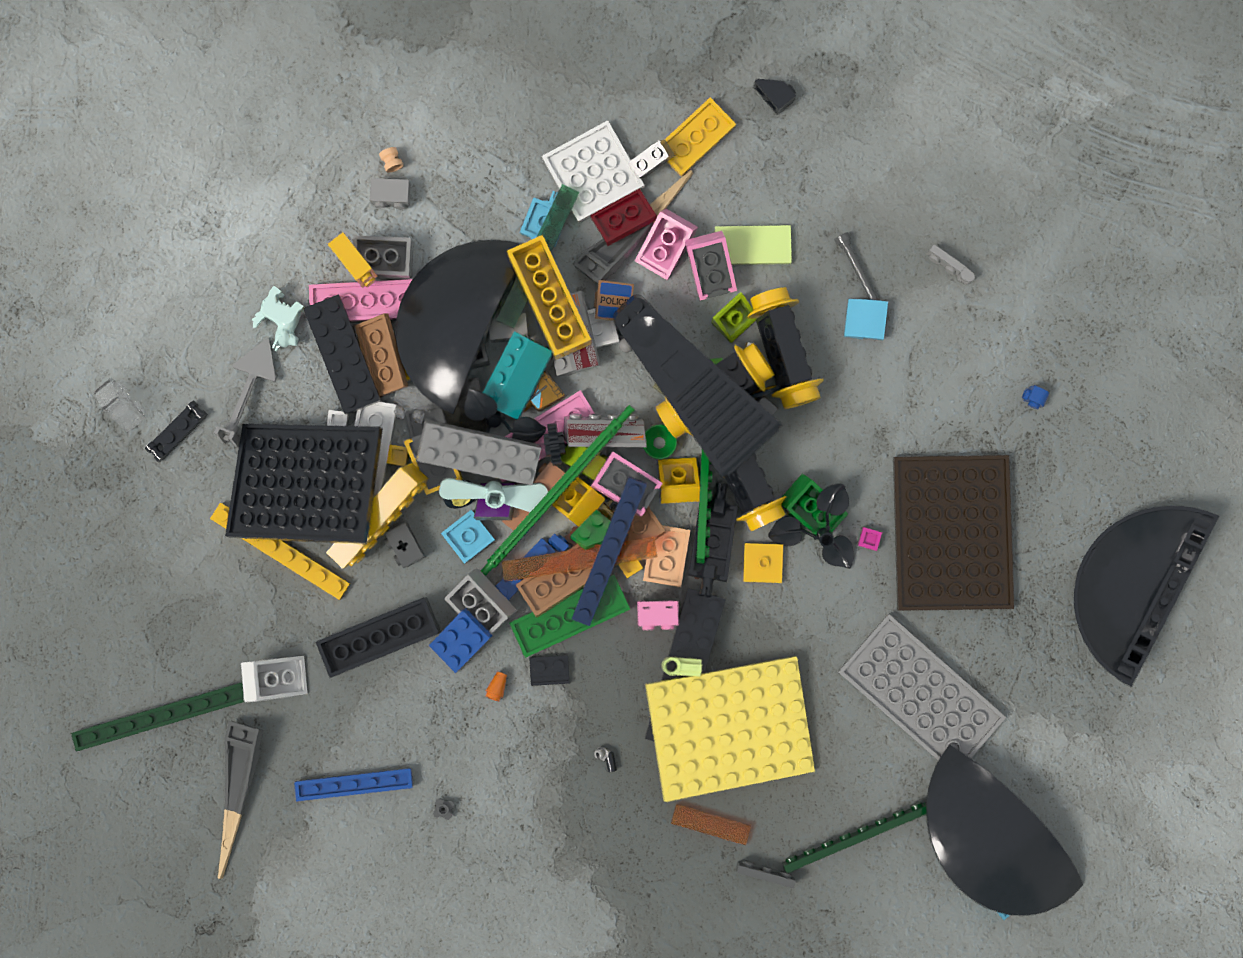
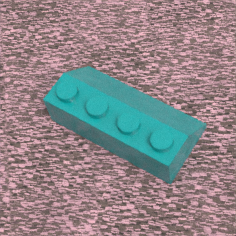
(517, 374)

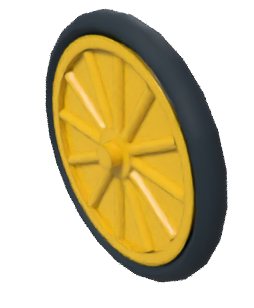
(759, 393)

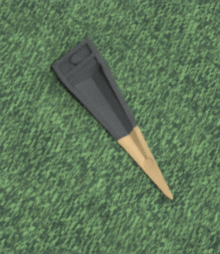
(602, 260)
(241, 760)

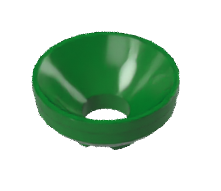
(670, 442)

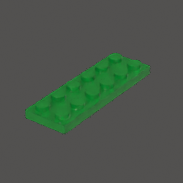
(557, 624)

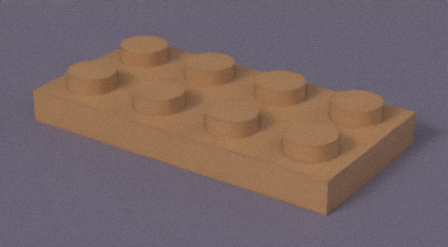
(382, 354)

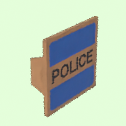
(610, 298)

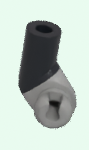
(607, 756)

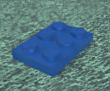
(460, 640)

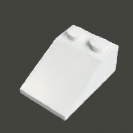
(274, 678)

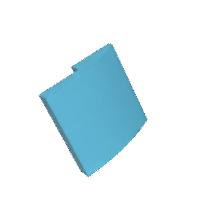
(866, 319)

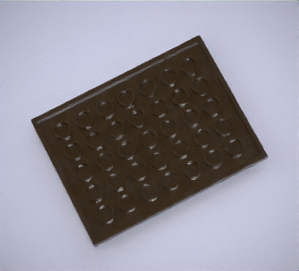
(953, 532)

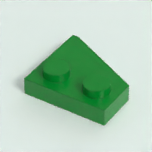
(591, 530)

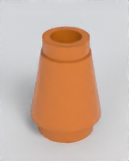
(496, 687)

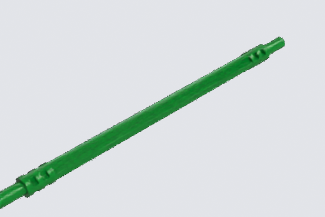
(557, 490)

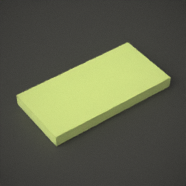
(758, 244)

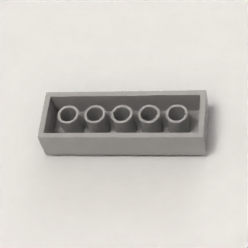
(478, 452)

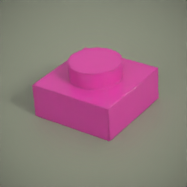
(869, 539)

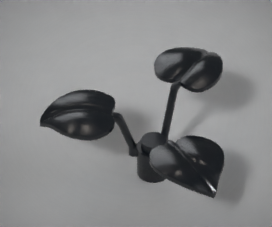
(480, 405)
(836, 550)

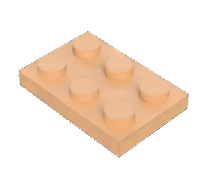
(671, 558)

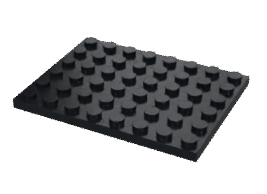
(304, 483)

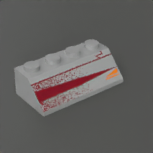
(584, 358)
(584, 430)

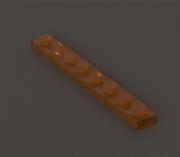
(574, 560)

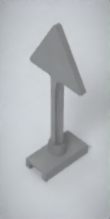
(258, 364)

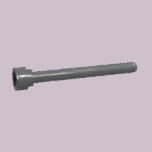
(844, 242)

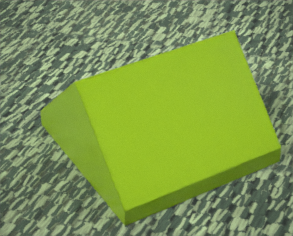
(732, 319)

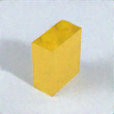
(353, 260)

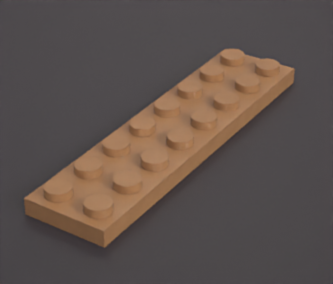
(549, 590)

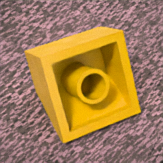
(679, 480)
(578, 501)

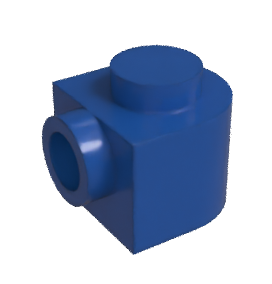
(1035, 396)

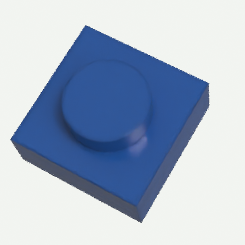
(558, 543)

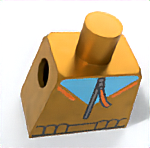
(545, 394)

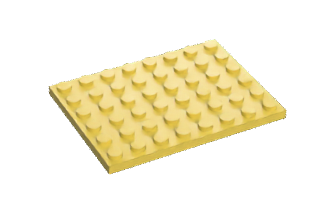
(730, 728)

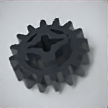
(554, 444)

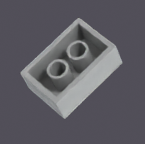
(387, 255)
(481, 600)

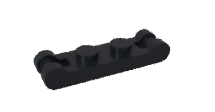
(176, 431)

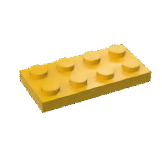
(698, 135)

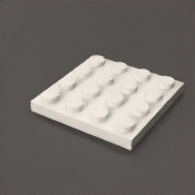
(595, 168)

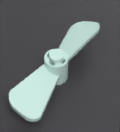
(518, 496)

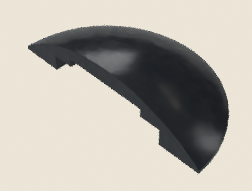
(449, 315)
(1134, 581)
(994, 842)

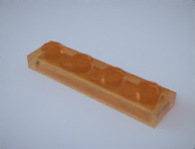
(710, 824)

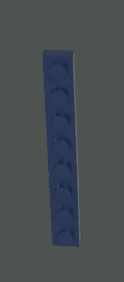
(609, 550)

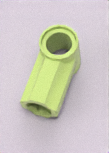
(684, 666)

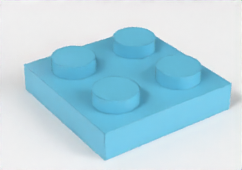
(467, 536)

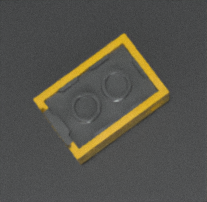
(434, 472)

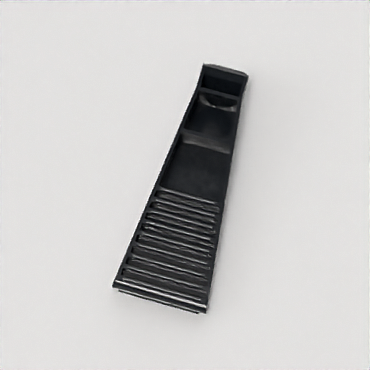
(710, 404)

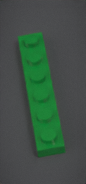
(704, 512)

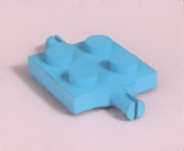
(536, 216)

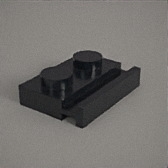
(549, 670)

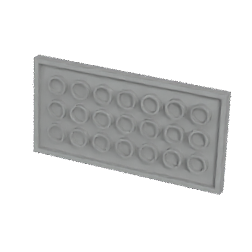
(920, 691)

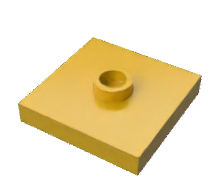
(763, 563)

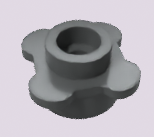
(448, 805)

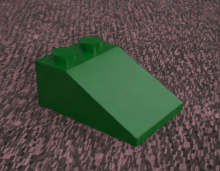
(802, 504)

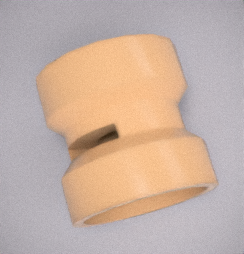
(391, 159)

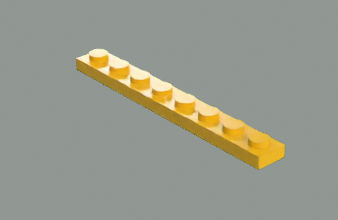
(292, 559)

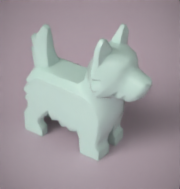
(282, 315)

